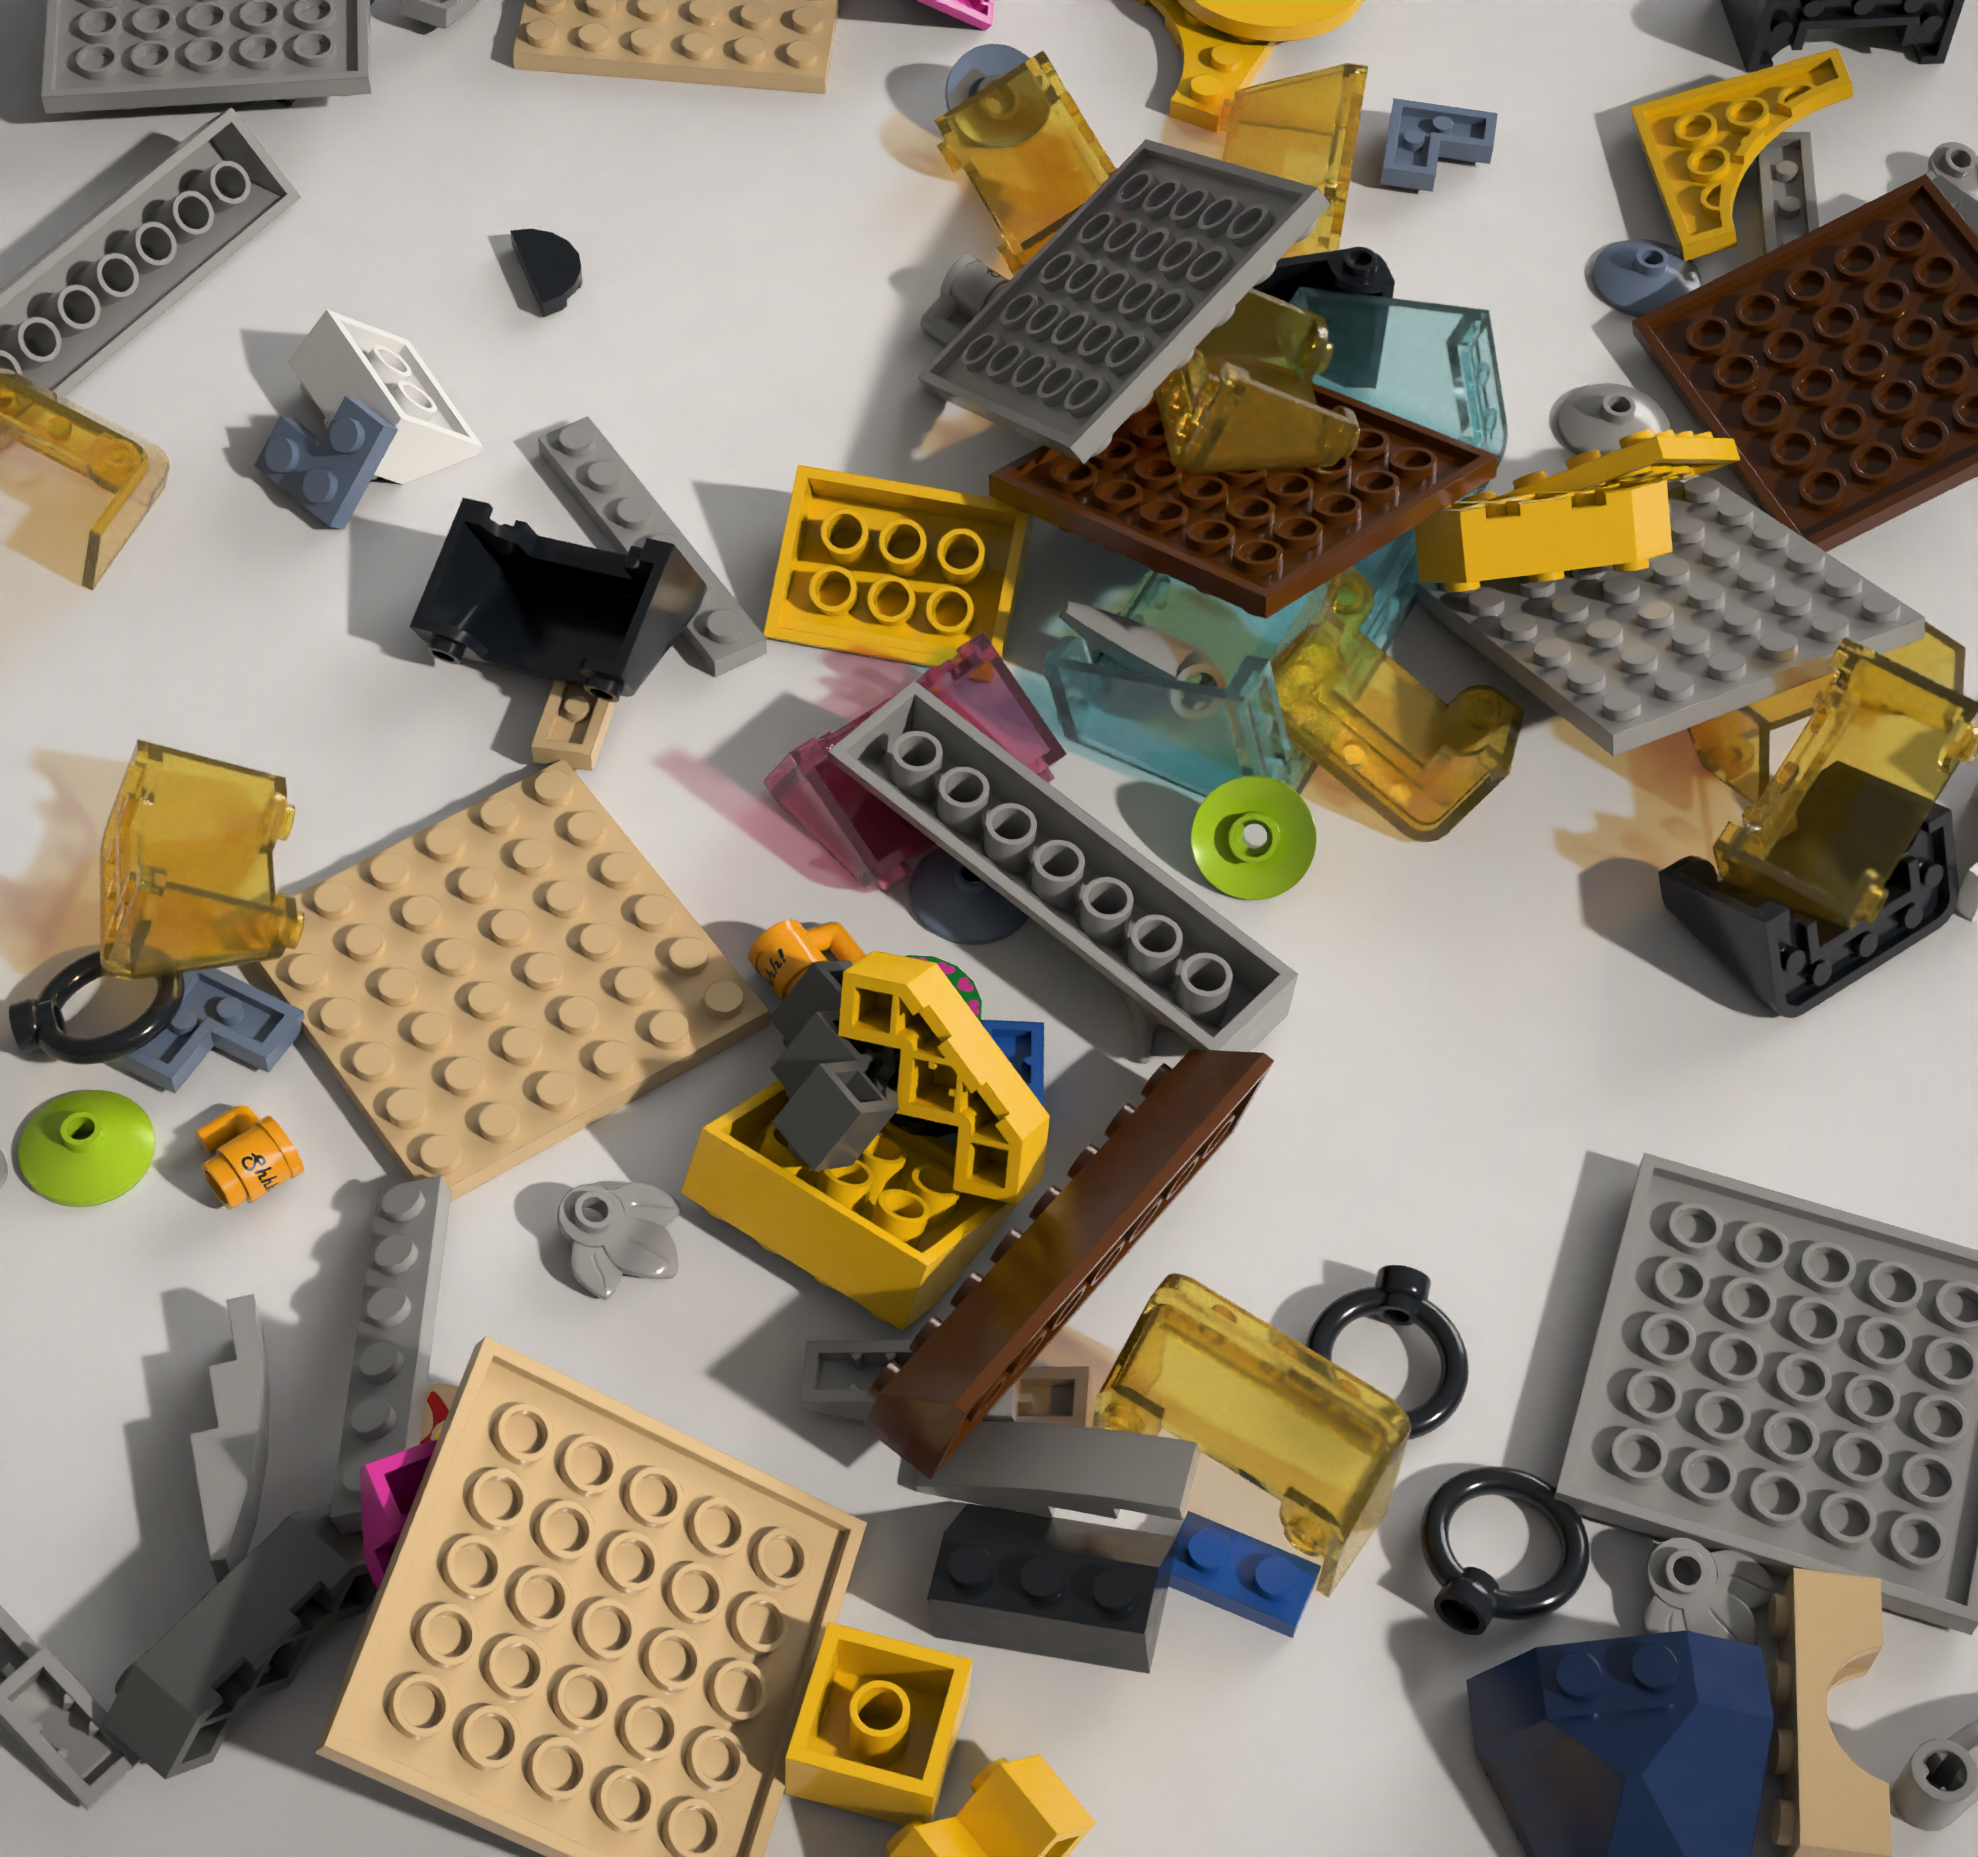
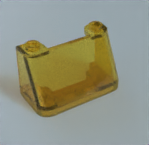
(1304, 133)
(1025, 155)
(1250, 395)
(1379, 725)
(1851, 789)
(193, 867)

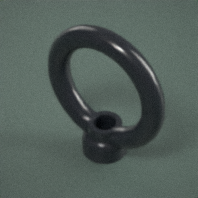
(42, 1026)
(1402, 1300)
(1473, 1596)

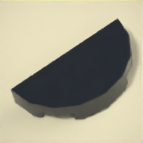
(549, 266)

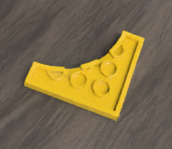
(1212, 65)
(1711, 134)
(1641, 458)

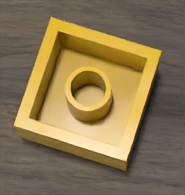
(877, 1726)

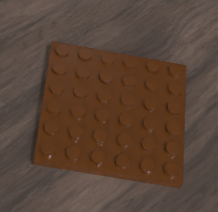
(1838, 364)
(1255, 532)

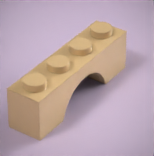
(1826, 1636)

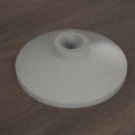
(1604, 414)

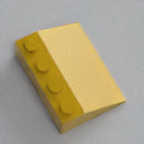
(895, 568)
(872, 1230)

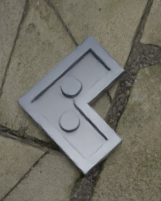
(1428, 131)
(329, 472)
(219, 1014)

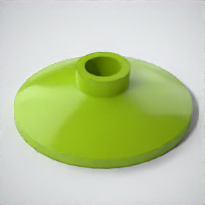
(1247, 869)
(90, 1168)

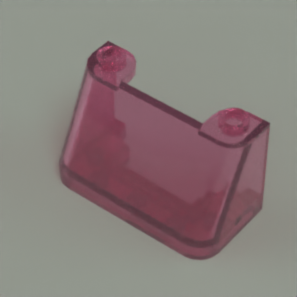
(861, 829)

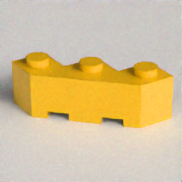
(1545, 534)
(949, 1071)
(1014, 1812)

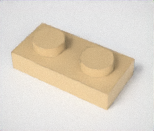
(571, 727)

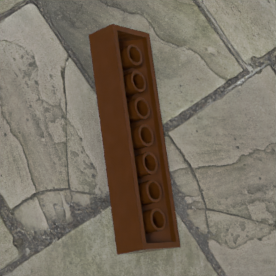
(1062, 1258)

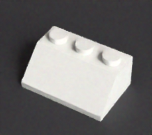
(390, 377)

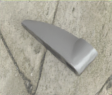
(1141, 646)
(1952, 1766)

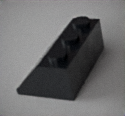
(1051, 1587)

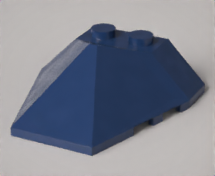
(1628, 1745)

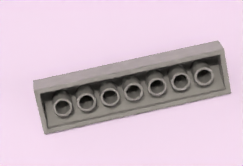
(139, 254)
(1068, 872)

